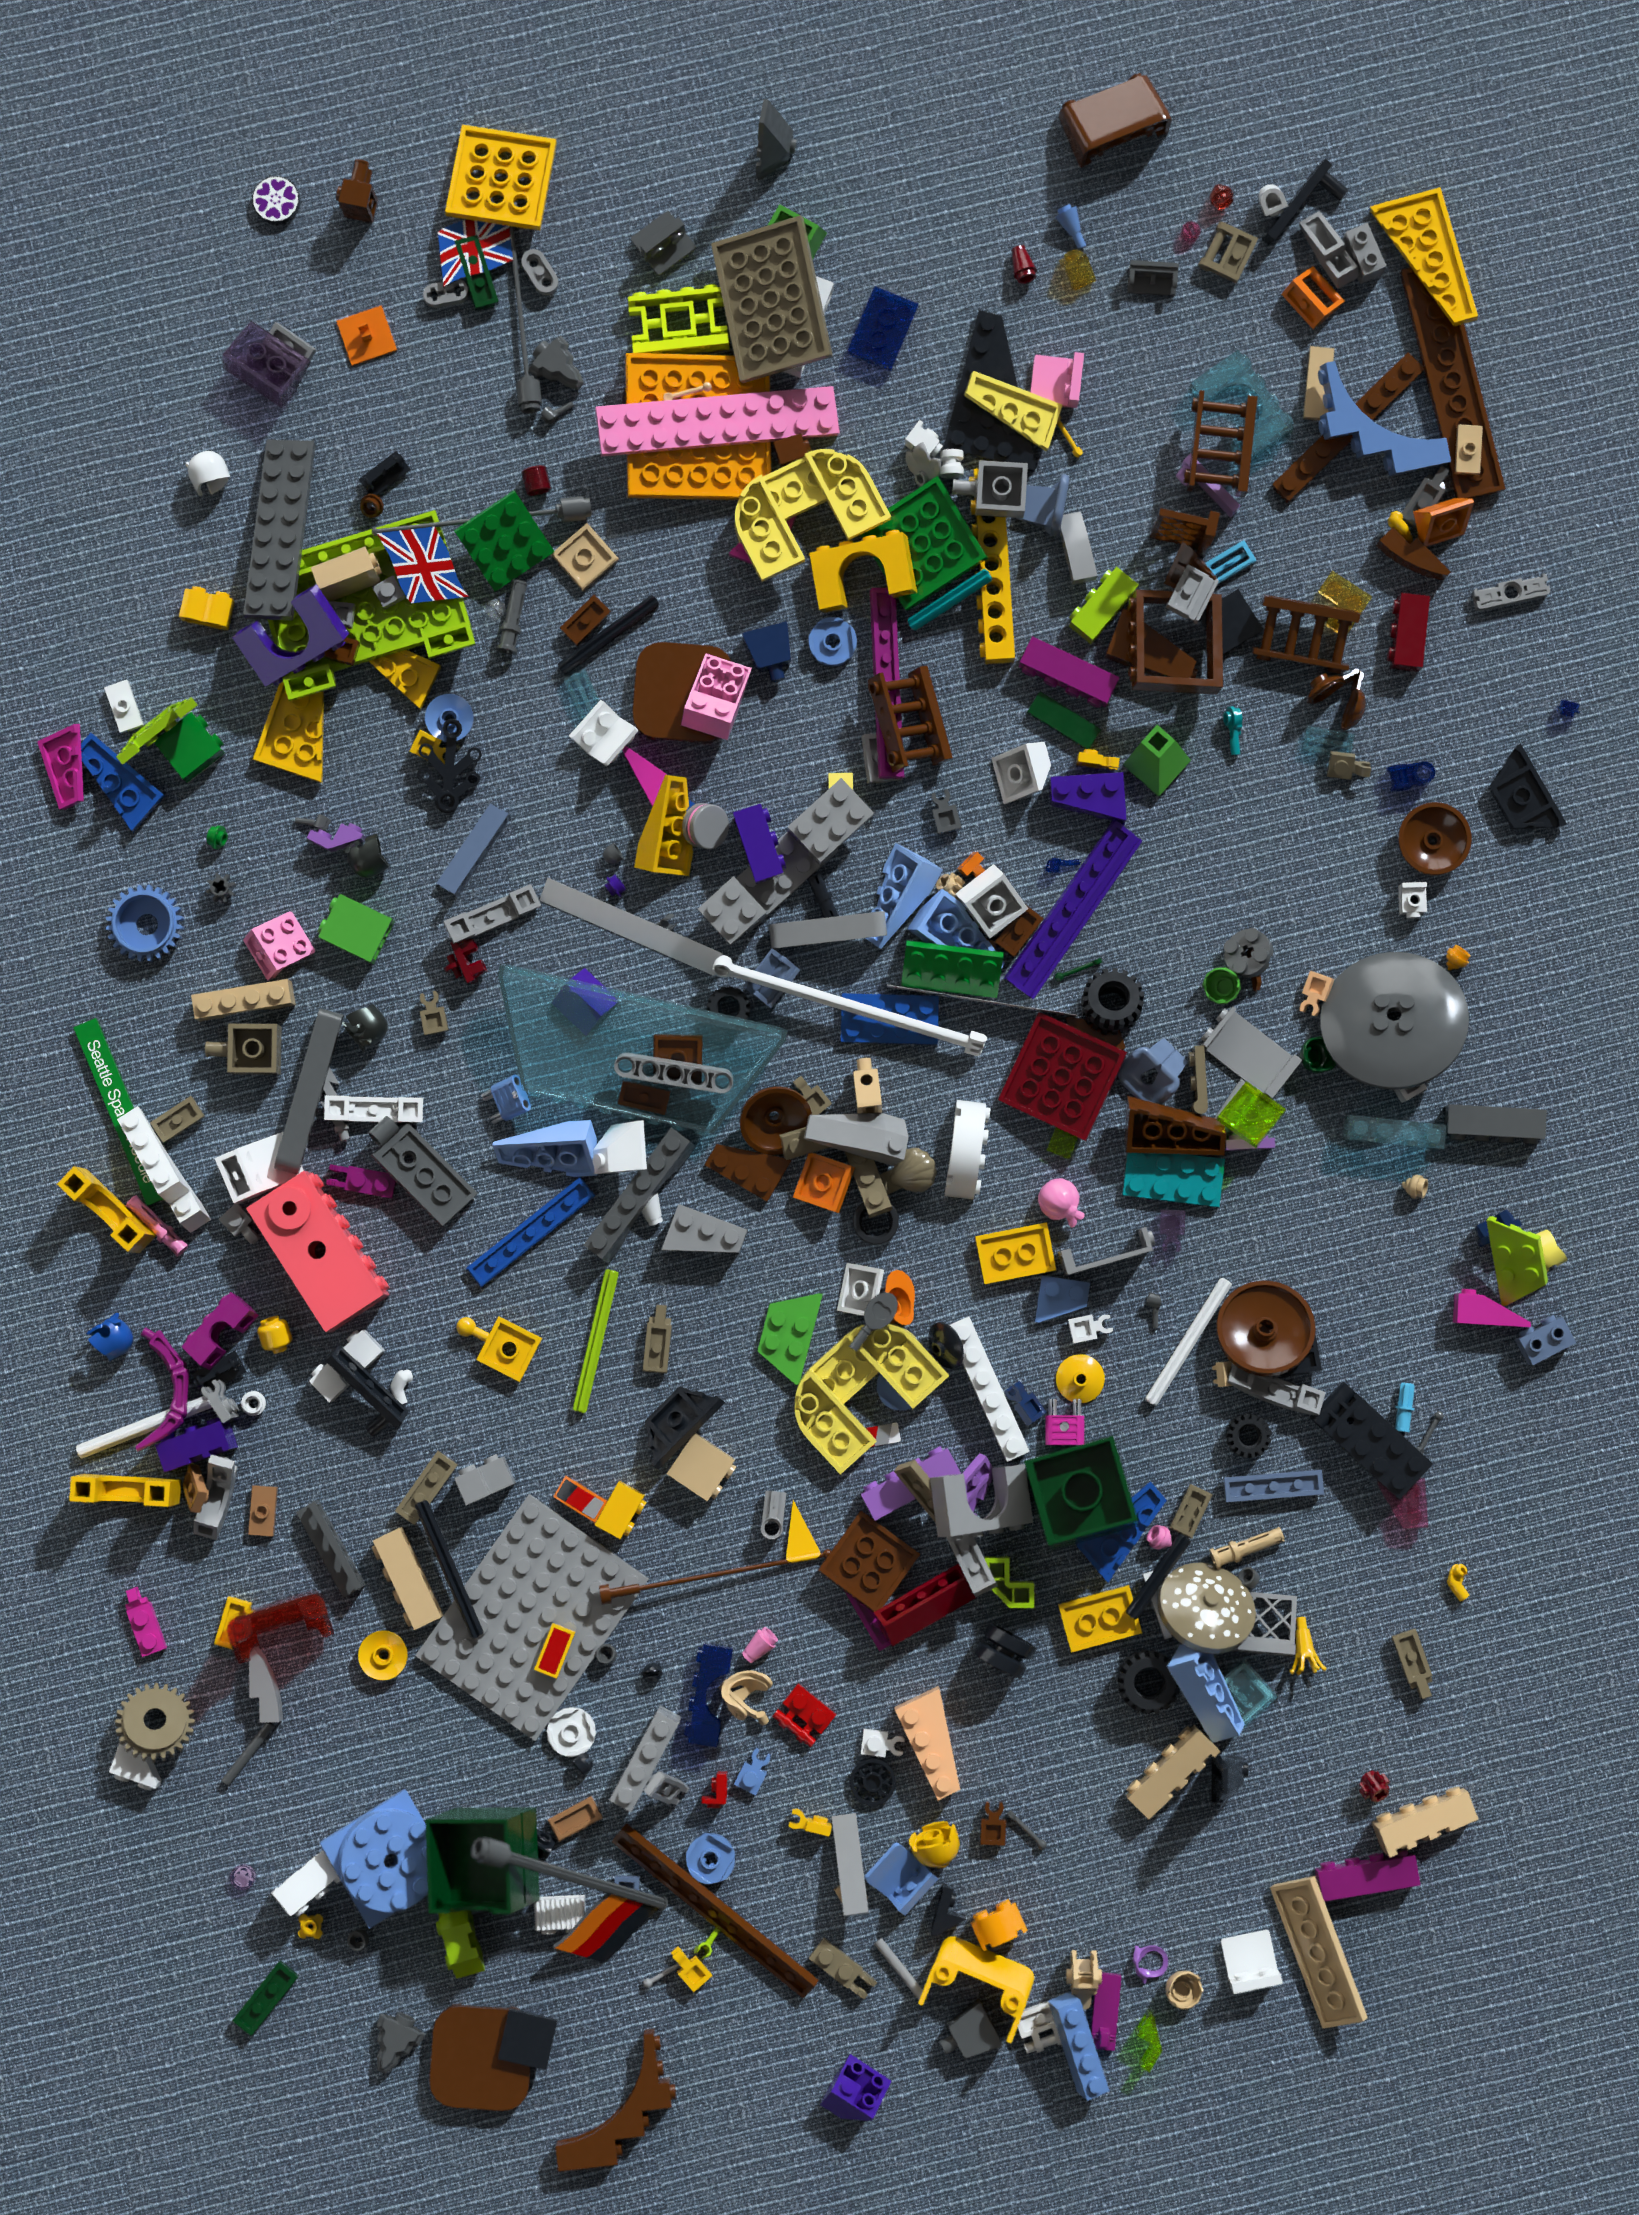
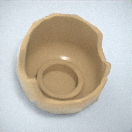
(1184, 1989)

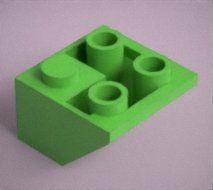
(1157, 760)

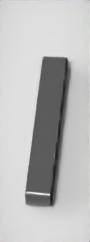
(308, 1091)

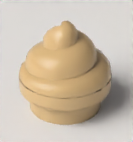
(1416, 1186)

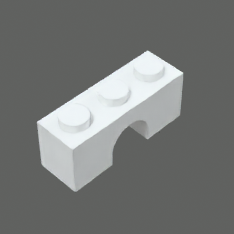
(362, 1349)

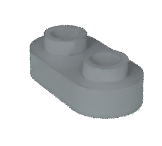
(541, 272)

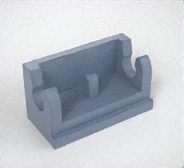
(775, 966)

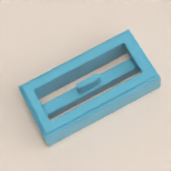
(1247, 552)

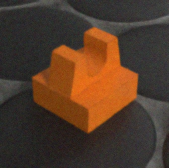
(972, 865)

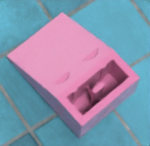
(715, 696)

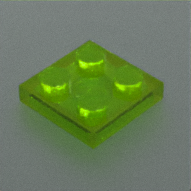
(1251, 1114)

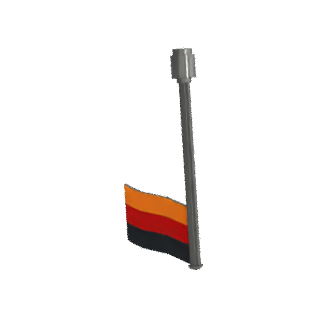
(605, 1924)

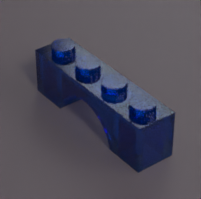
(704, 1725)

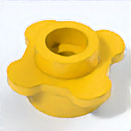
(305, 1931)

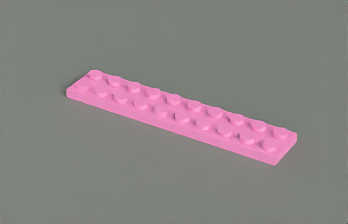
(716, 421)

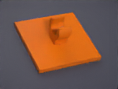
(366, 335)

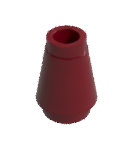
(1023, 266)

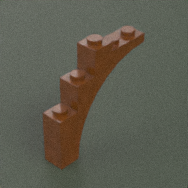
(600, 2145)

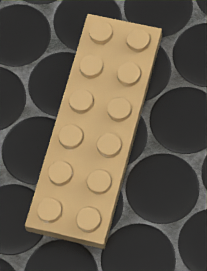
(1318, 1952)

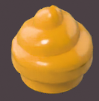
(1457, 958)

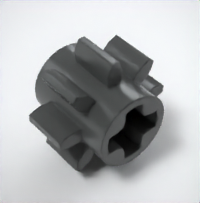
(221, 881)

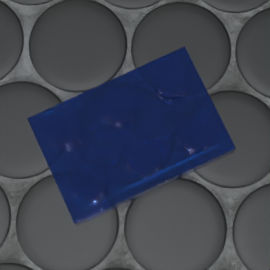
(882, 328)

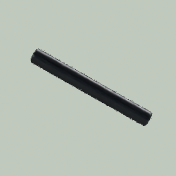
(608, 634)

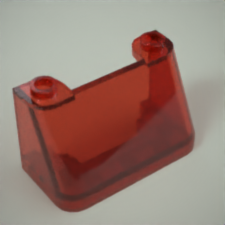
(306, 1606)

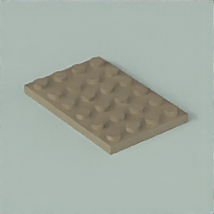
(771, 299)

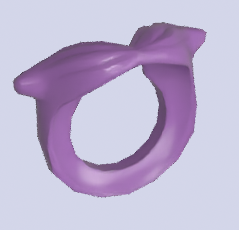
(1145, 1974)

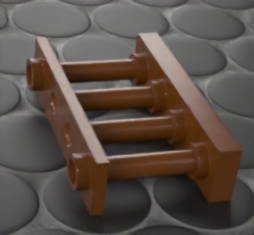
(1240, 457)
(1297, 610)
(929, 714)

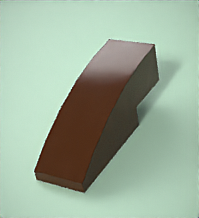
(1412, 556)

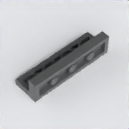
(330, 1548)

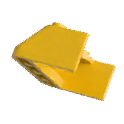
(987, 1966)

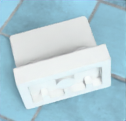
(603, 734)
(1250, 1961)

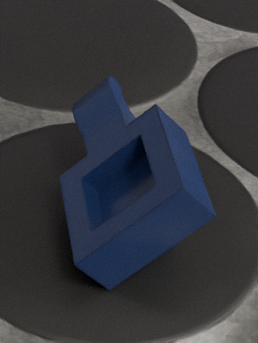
(1027, 1405)

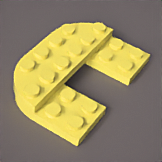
(795, 489)
(843, 1372)

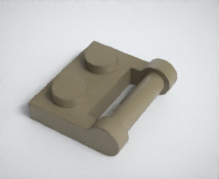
(1235, 256)

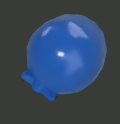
(111, 1337)

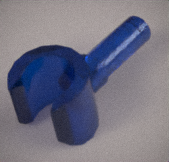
(1053, 865)

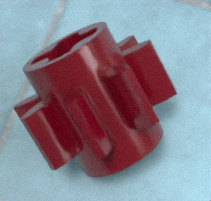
(1374, 1786)

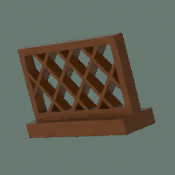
(1178, 526)

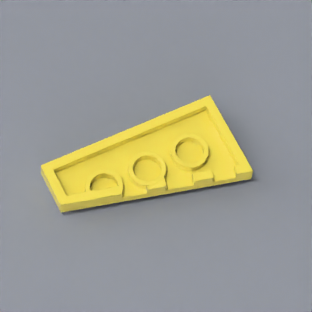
(1019, 409)

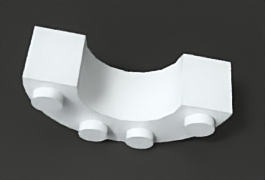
(966, 1149)

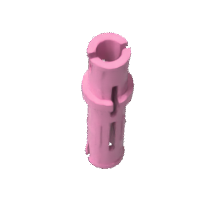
(156, 1225)

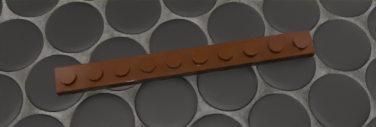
(714, 1911)

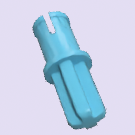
(1404, 1407)

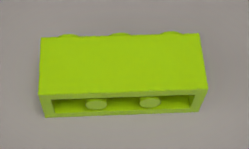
(1102, 604)

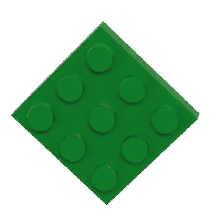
(504, 541)

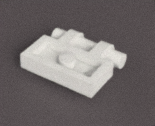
(1035, 2020)

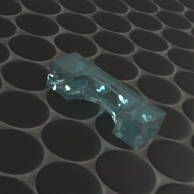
(1394, 1132)

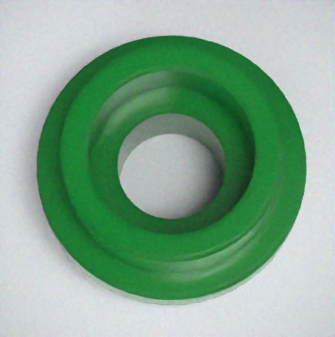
(217, 837)

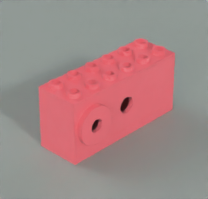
(294, 1223)

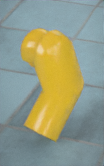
(1395, 520)
(1455, 1581)

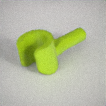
(707, 1944)

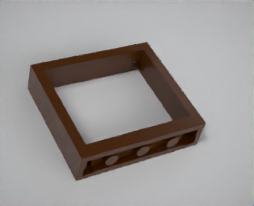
(1214, 680)

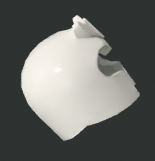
(208, 468)

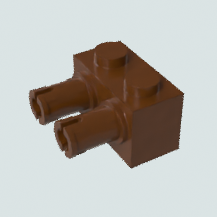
(357, 195)

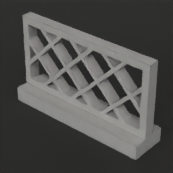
(1268, 1645)

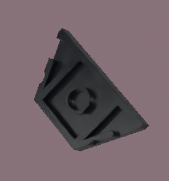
(1523, 794)
(678, 1421)

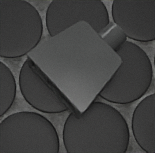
(972, 2032)

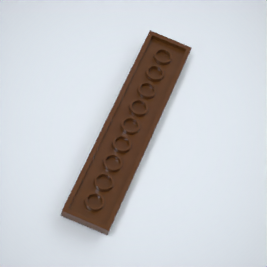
(1452, 386)

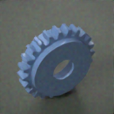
(125, 920)

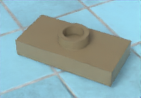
(1190, 1511)

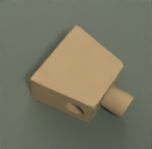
(867, 1096)

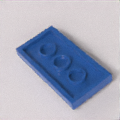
(867, 1030)

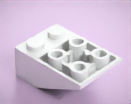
(251, 1169)

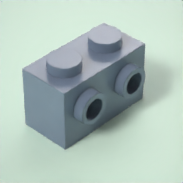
(1544, 1340)

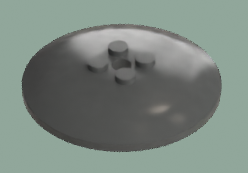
(1398, 1051)

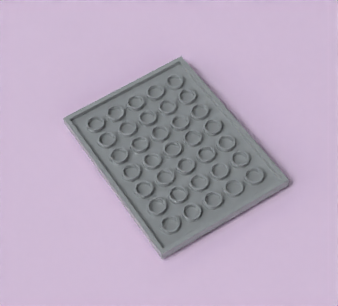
(530, 1578)

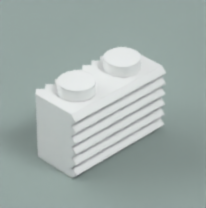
(558, 1913)

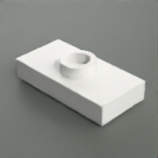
(124, 706)

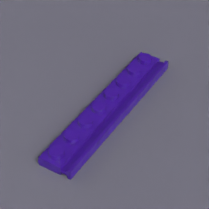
(1073, 909)

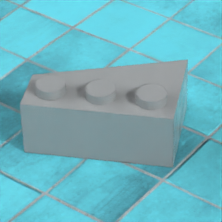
(702, 1233)

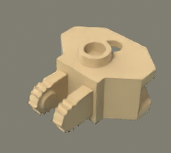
(1084, 1977)

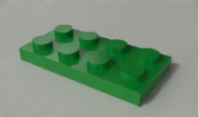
(952, 969)

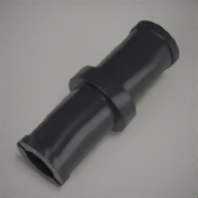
(822, 896)

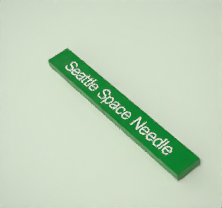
(114, 1096)

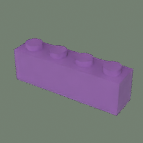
(893, 1494)

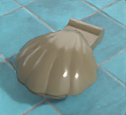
(914, 1173)

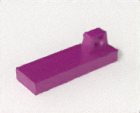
(1106, 2012)

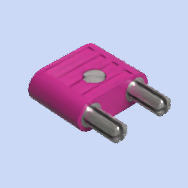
(1064, 1429)

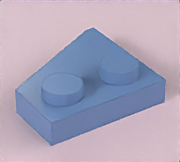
(1060, 1297)

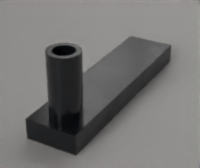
(1318, 176)
(370, 1389)

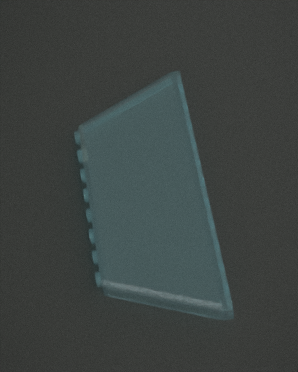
(575, 1030)

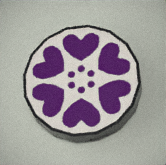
(276, 200)

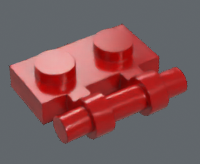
(809, 1709)

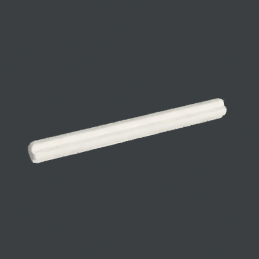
(1188, 1341)
(136, 1429)

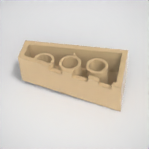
(1424, 1820)

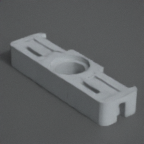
(1496, 597)

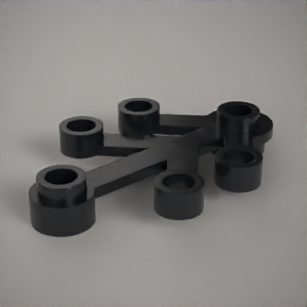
(449, 770)

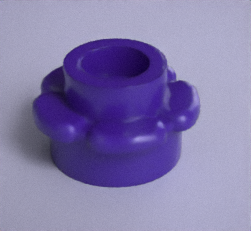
(615, 885)

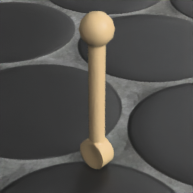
(706, 387)

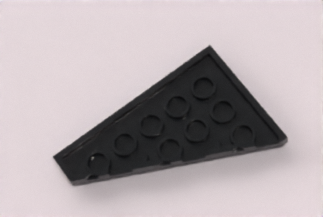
(970, 425)

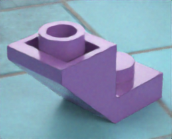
(343, 837)

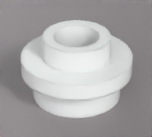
(245, 1403)

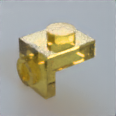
(1078, 269)

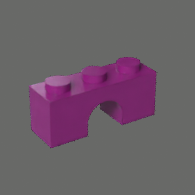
(204, 1342)

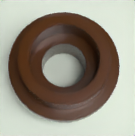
(367, 509)

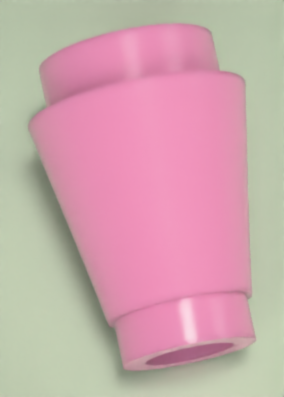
(760, 1644)

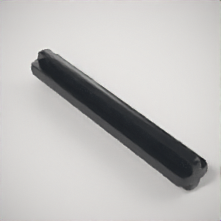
(1158, 1576)

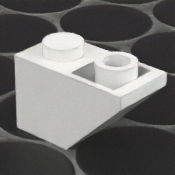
(130, 1768)

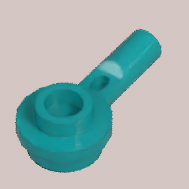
(1233, 720)

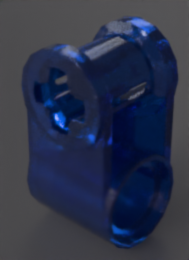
(1408, 776)

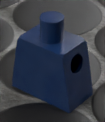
(769, 649)

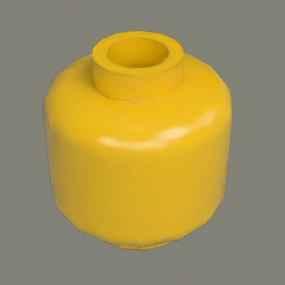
(274, 1334)

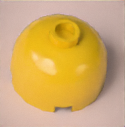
(935, 1845)

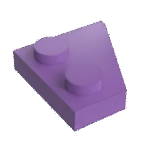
(977, 1478)

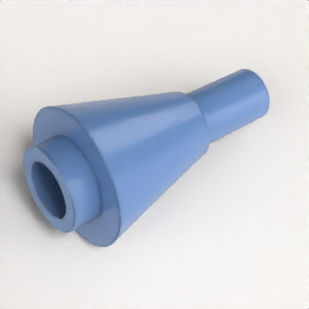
(1069, 220)

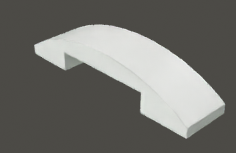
(373, 1109)

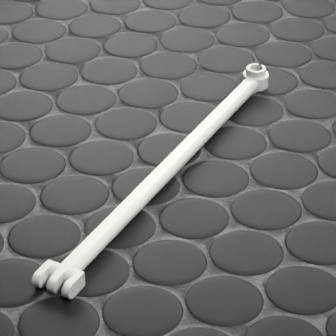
(973, 1044)

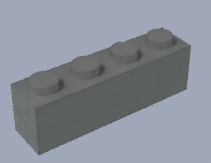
(1495, 1123)

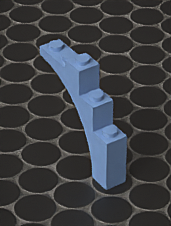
(1369, 438)

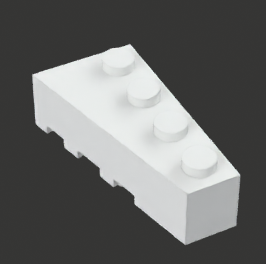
(306, 1884)

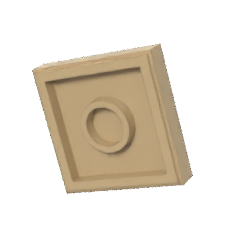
(585, 557)

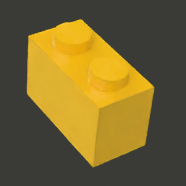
(620, 1510)

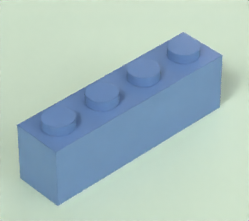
(1078, 2045)

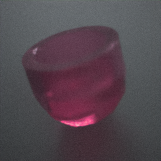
(1186, 233)

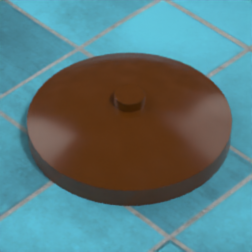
(1265, 1328)

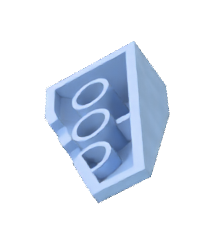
(906, 884)

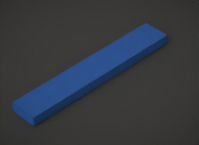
(530, 1232)

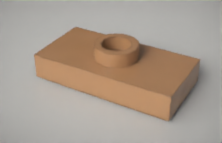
(263, 1510)

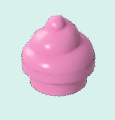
(1159, 1537)

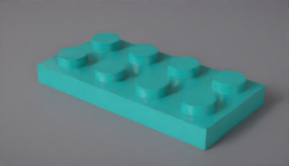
(1174, 1178)

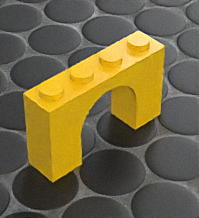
(830, 565)
(126, 1227)
(147, 1490)

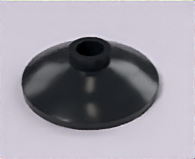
(946, 1345)

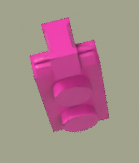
(144, 1623)

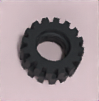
(732, 993)

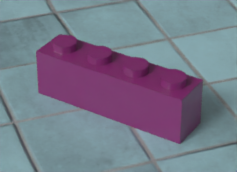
(1068, 672)
(1367, 1876)

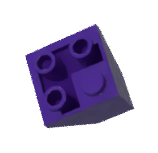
(855, 2091)

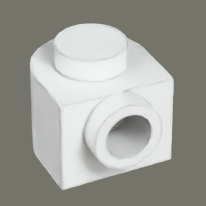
(1272, 200)

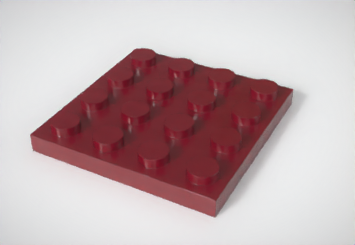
(1062, 1076)

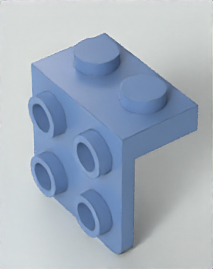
(901, 1878)

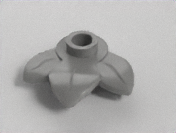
(922, 465)

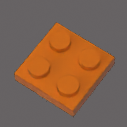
(823, 1182)

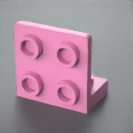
(1058, 378)
(278, 944)

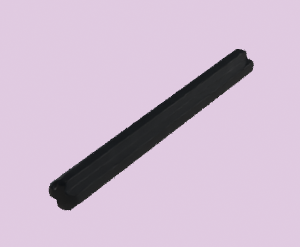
(449, 1569)

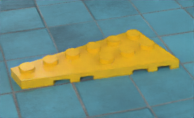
(1426, 240)
(294, 735)

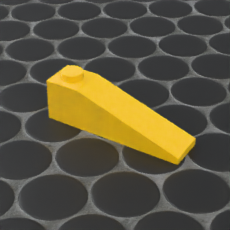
(662, 842)

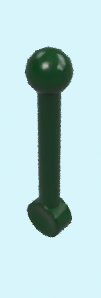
(1060, 976)

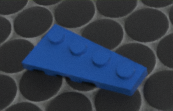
(122, 784)

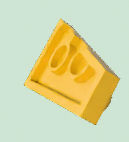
(409, 674)

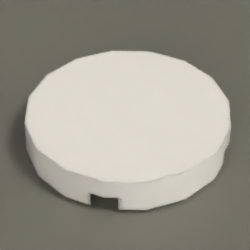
(571, 1732)

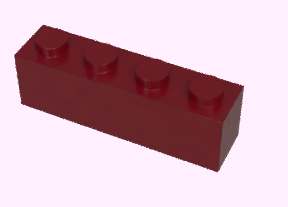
(924, 1605)

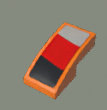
(580, 1498)

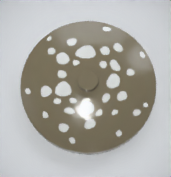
(1206, 1608)

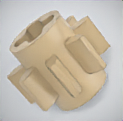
(950, 883)

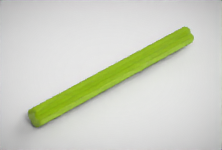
(595, 1341)

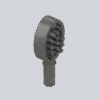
(877, 1315)

